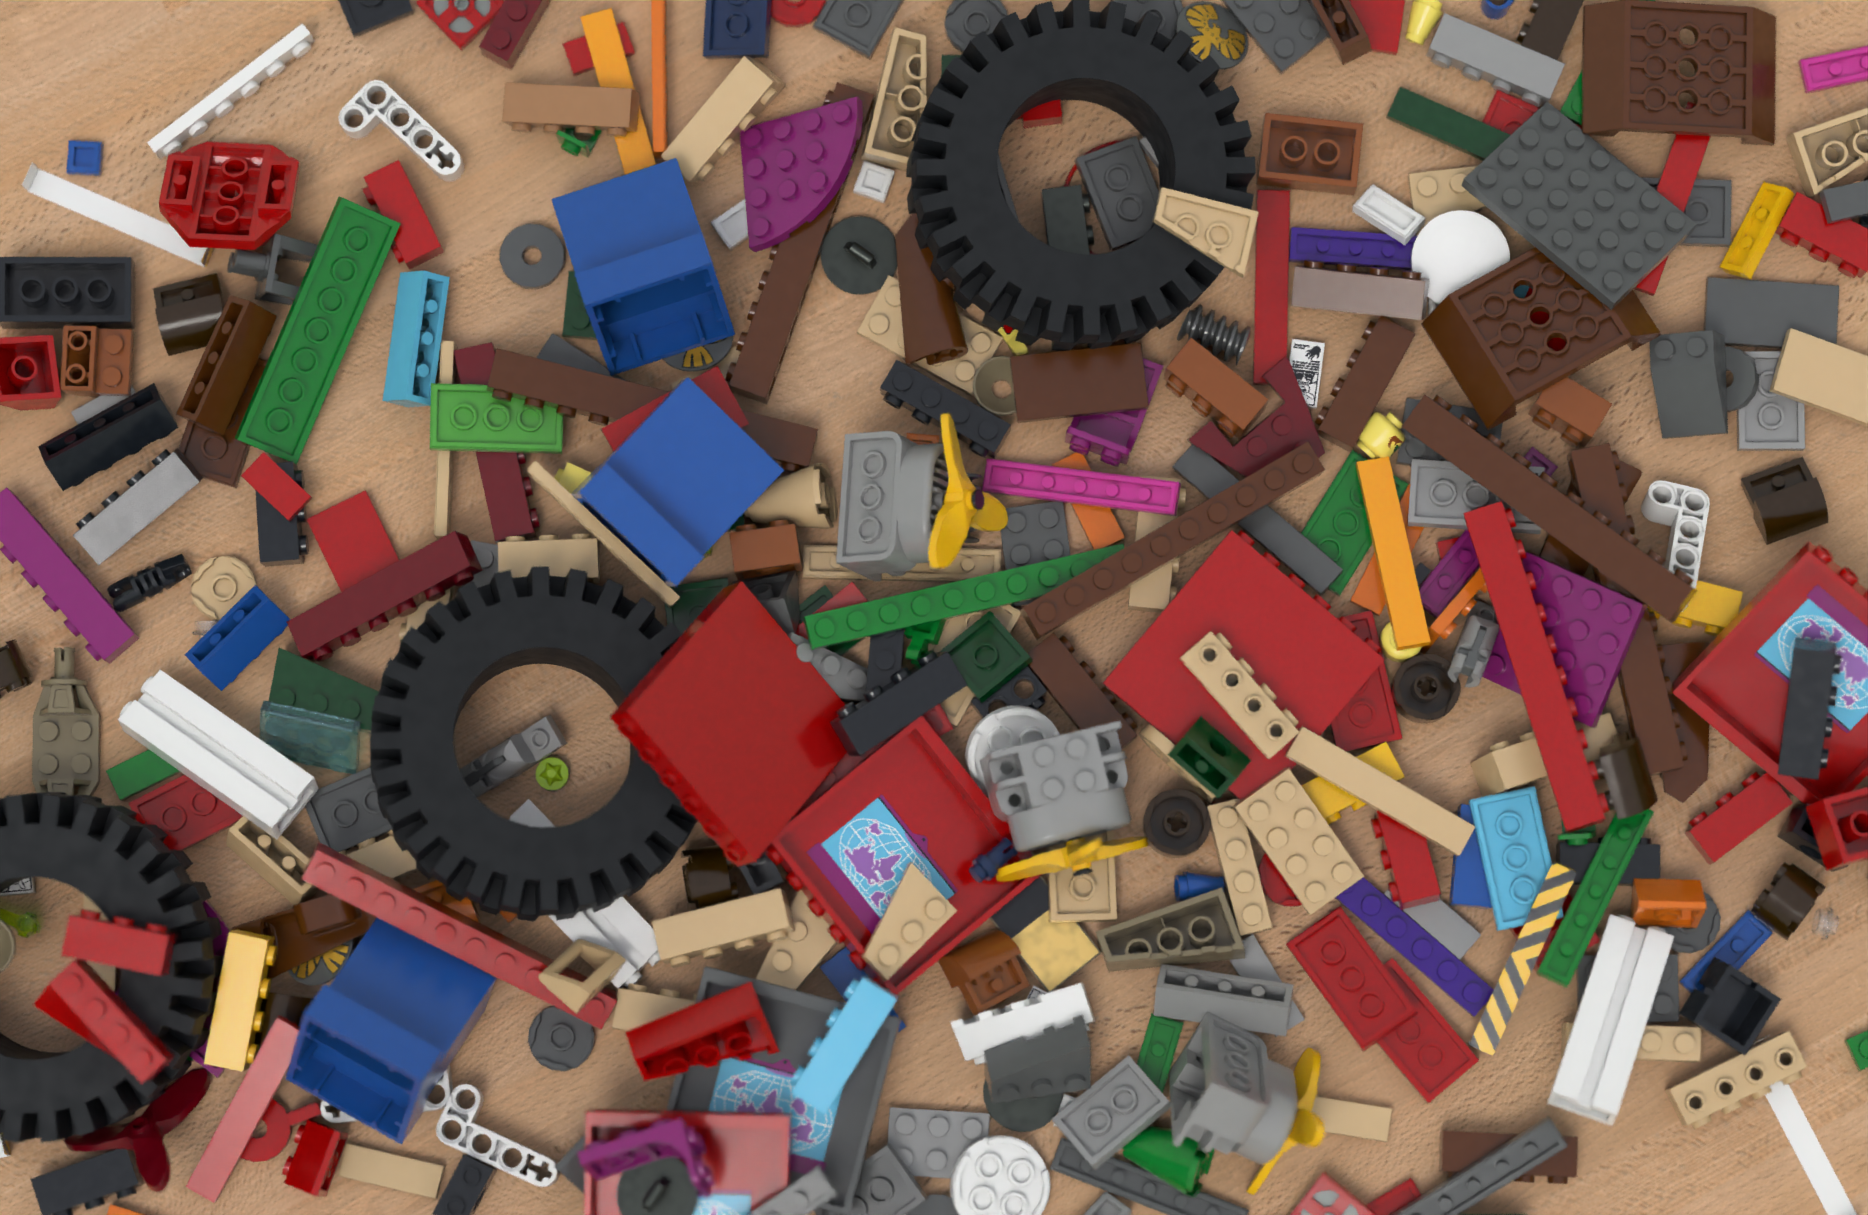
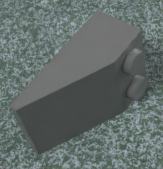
(1690, 383)

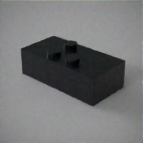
(67, 292)

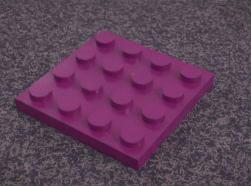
(1589, 630)

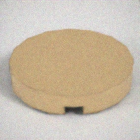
(220, 585)

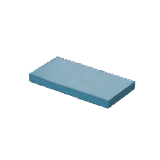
(1512, 853)

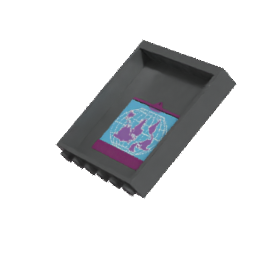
(763, 1083)

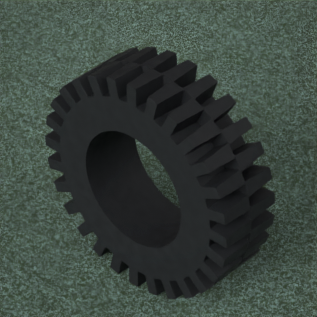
(1094, 61)
(417, 769)
(129, 876)

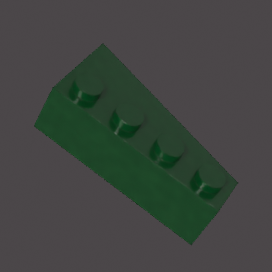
(318, 689)

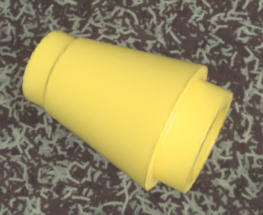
(1422, 20)

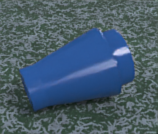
(1194, 884)

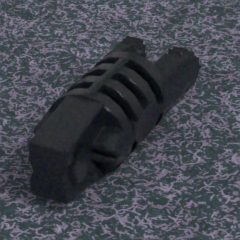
(148, 582)

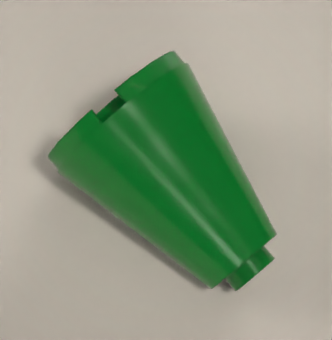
(1175, 1165)

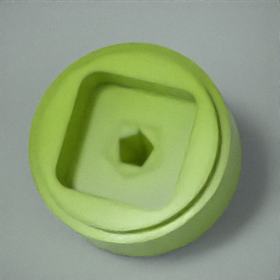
(552, 774)

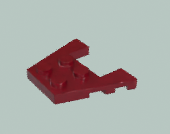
(1273, 437)

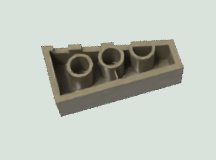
(1175, 935)

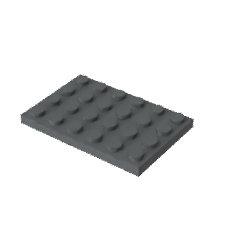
(1579, 205)

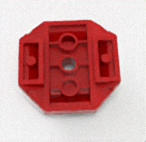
(229, 194)

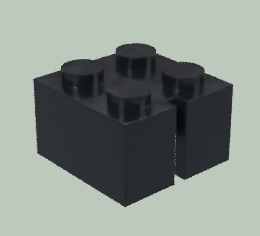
(1729, 1007)

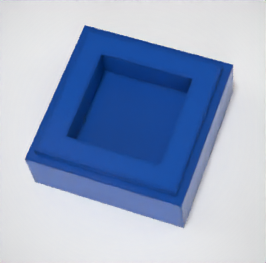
(84, 158)

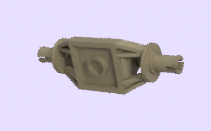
(65, 736)

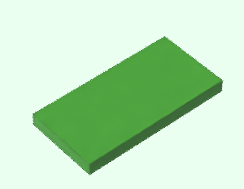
(472, 420)

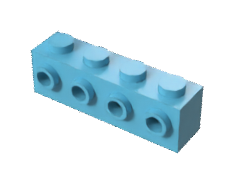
(416, 338)
(843, 1045)

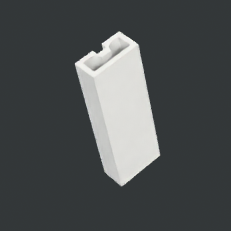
(218, 754)
(613, 927)
(1611, 1019)

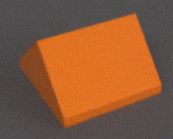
(1667, 902)

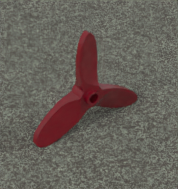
(147, 1131)

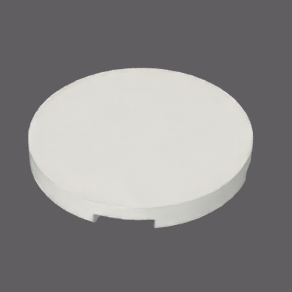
(1457, 251)
(1002, 730)
(1000, 1178)

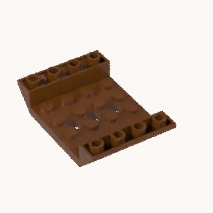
(1635, 76)
(1505, 356)

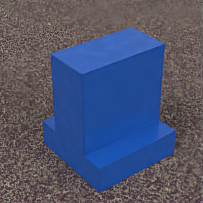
(643, 267)
(678, 482)
(388, 1028)

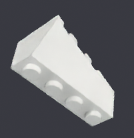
(1020, 1020)

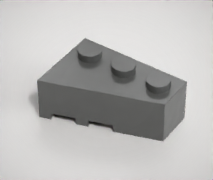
(1041, 1065)

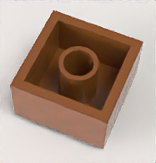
(1570, 411)
(765, 549)

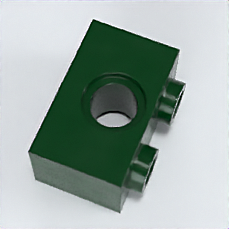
(1209, 757)

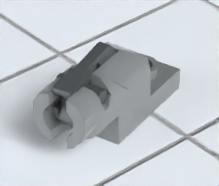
(1474, 644)
(513, 756)

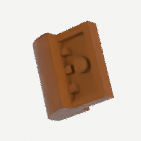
(96, 361)
(985, 970)

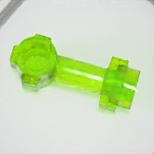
(25, 924)

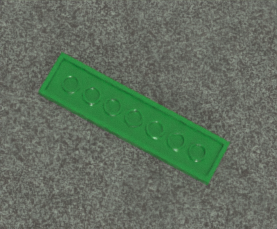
(317, 330)

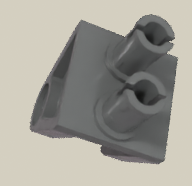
(264, 264)

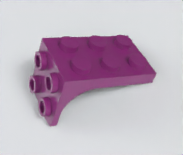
(1112, 433)
(637, 1148)

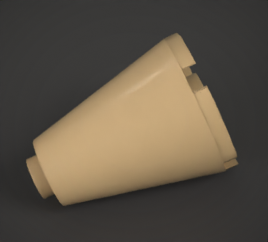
(799, 498)

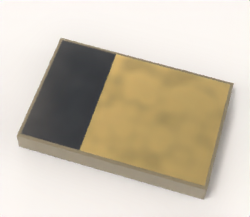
(1048, 949)

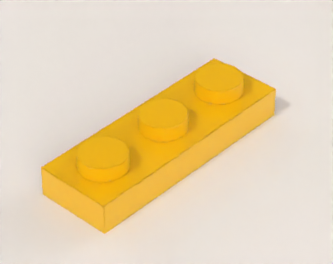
(1756, 230)

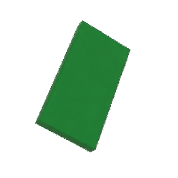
(1341, 523)

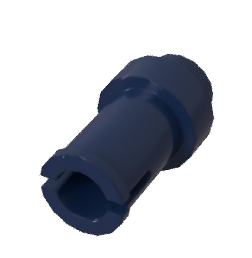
(986, 865)

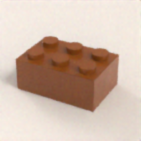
(1309, 154)
(1214, 390)

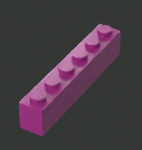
(62, 581)

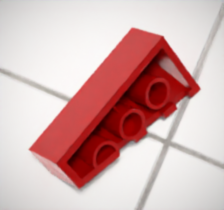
(97, 1014)
(703, 1034)

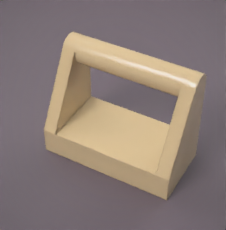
(577, 993)

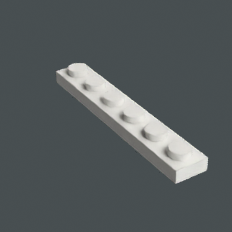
(242, 84)

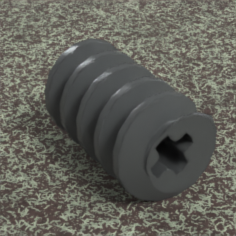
(1215, 333)

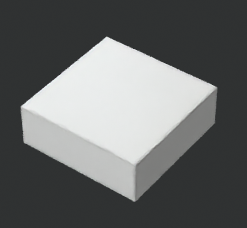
(874, 181)

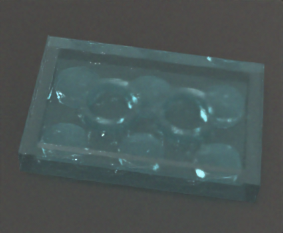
(311, 737)

